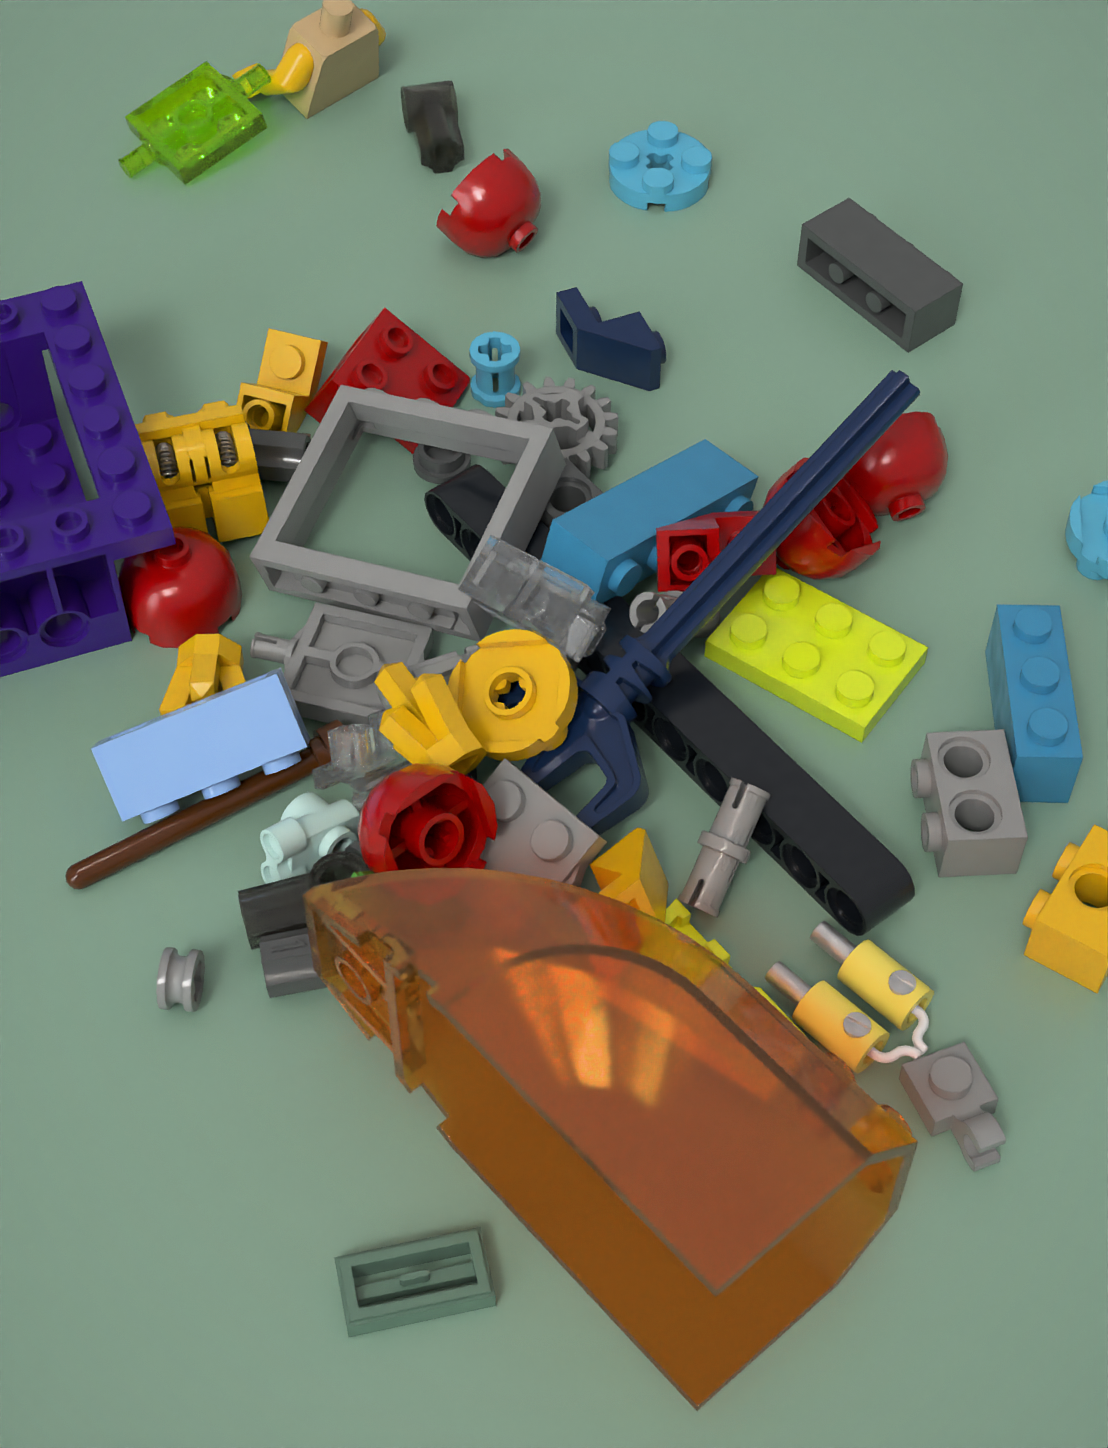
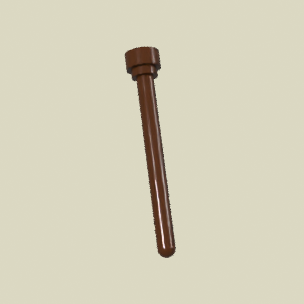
(199, 815)

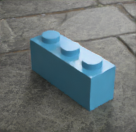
(1034, 700)

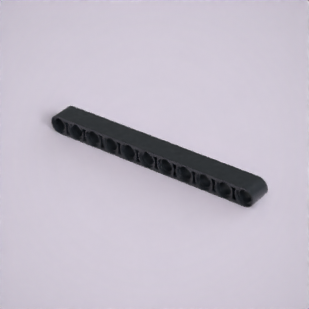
(715, 741)

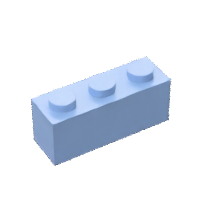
(202, 747)

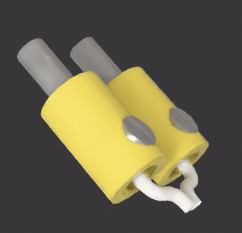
(839, 1022)

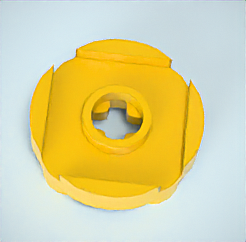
(549, 699)

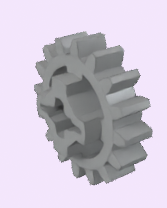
(570, 415)

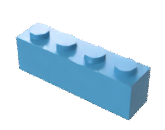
(614, 535)

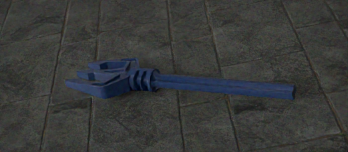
(604, 711)

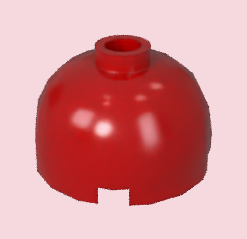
(494, 208)
(902, 467)
(832, 536)
(180, 589)
(426, 820)

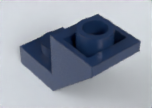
(614, 348)

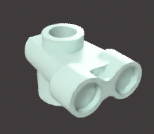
(305, 834)

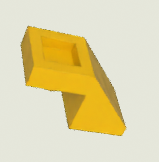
(285, 382)
(633, 874)

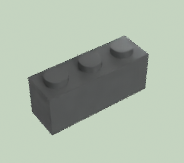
(879, 274)

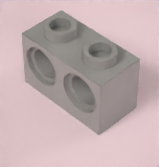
(969, 786)

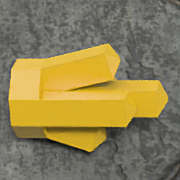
(203, 668)
(426, 720)

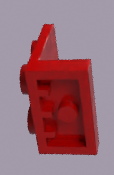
(394, 361)

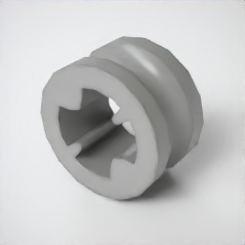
(180, 979)

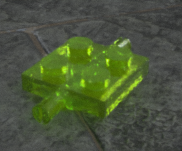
(196, 122)

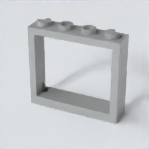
(381, 589)

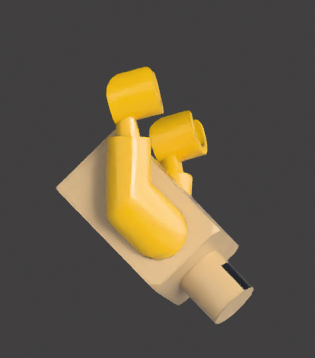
(326, 57)

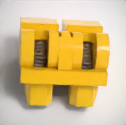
(206, 469)

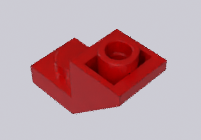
(692, 544)

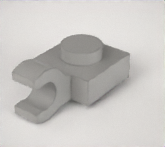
(956, 1096)

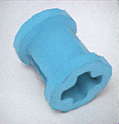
(486, 369)

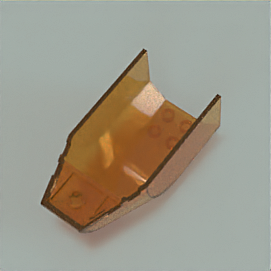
(621, 1102)

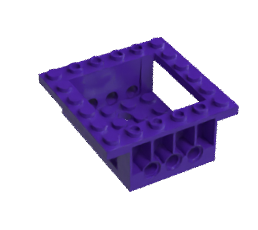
(54, 545)

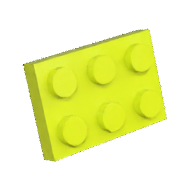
(816, 653)

